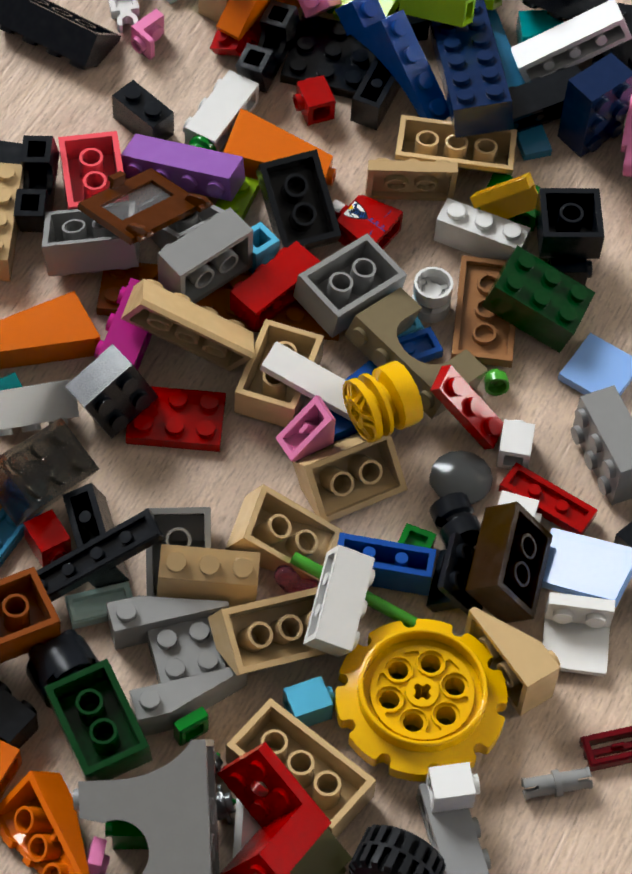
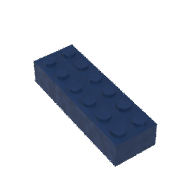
(472, 75)

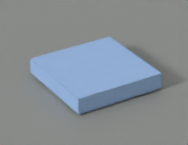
(597, 367)

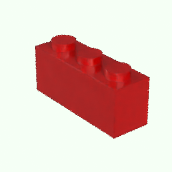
(270, 286)

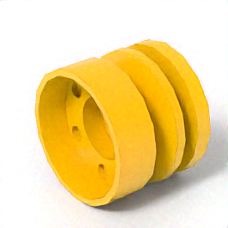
(382, 401)

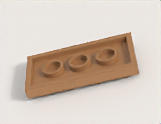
(476, 328)

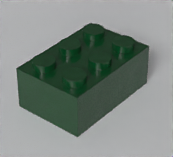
(538, 299)
(98, 722)

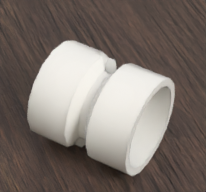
(433, 293)

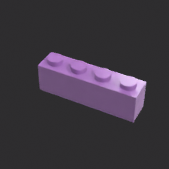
(188, 166)

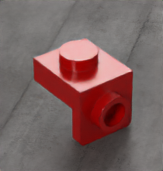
(226, 45)

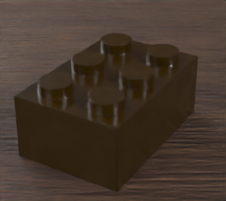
(509, 562)

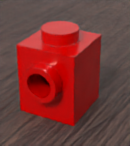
(314, 100)
(47, 537)

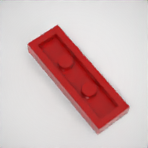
(467, 407)
(554, 503)

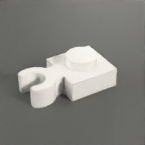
(124, 11)

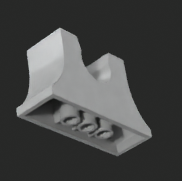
(169, 806)

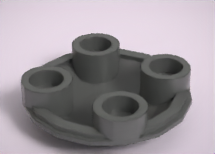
(461, 473)

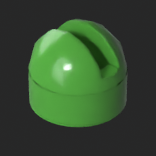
(496, 382)

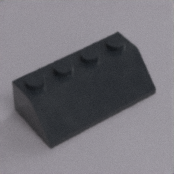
(58, 30)

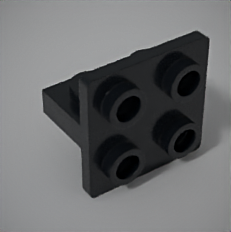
(451, 577)

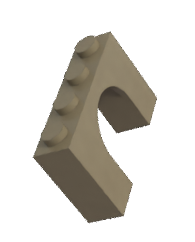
(376, 333)

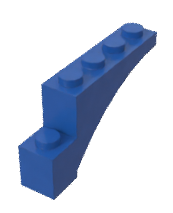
(398, 49)

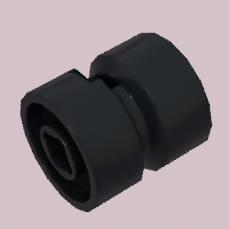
(454, 515)

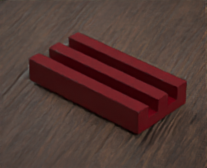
(609, 761)

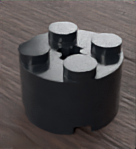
(58, 660)

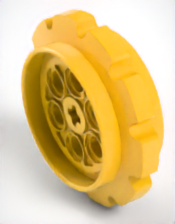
(420, 698)

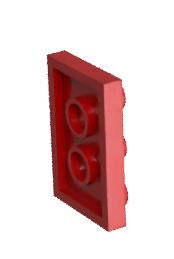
(180, 420)

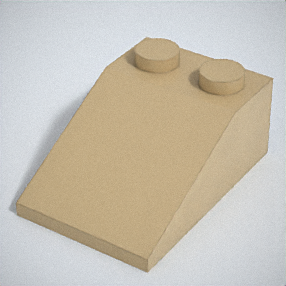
(279, 529)
(524, 661)

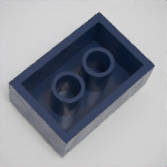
(595, 105)

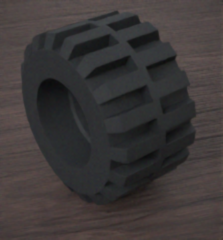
(395, 851)

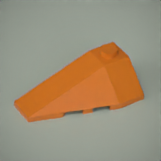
(43, 825)

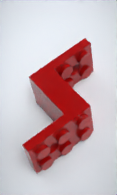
(284, 811)

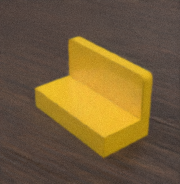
(508, 198)

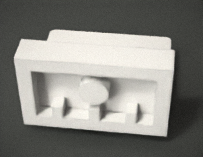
(578, 632)

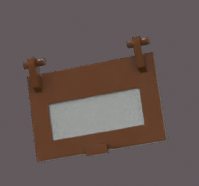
(141, 205)

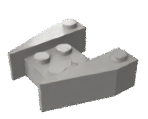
(182, 654)

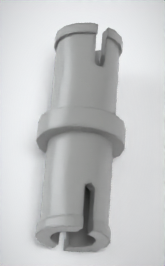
(557, 783)

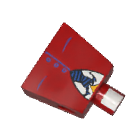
(370, 217)

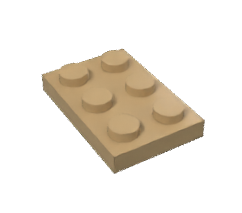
(411, 179)

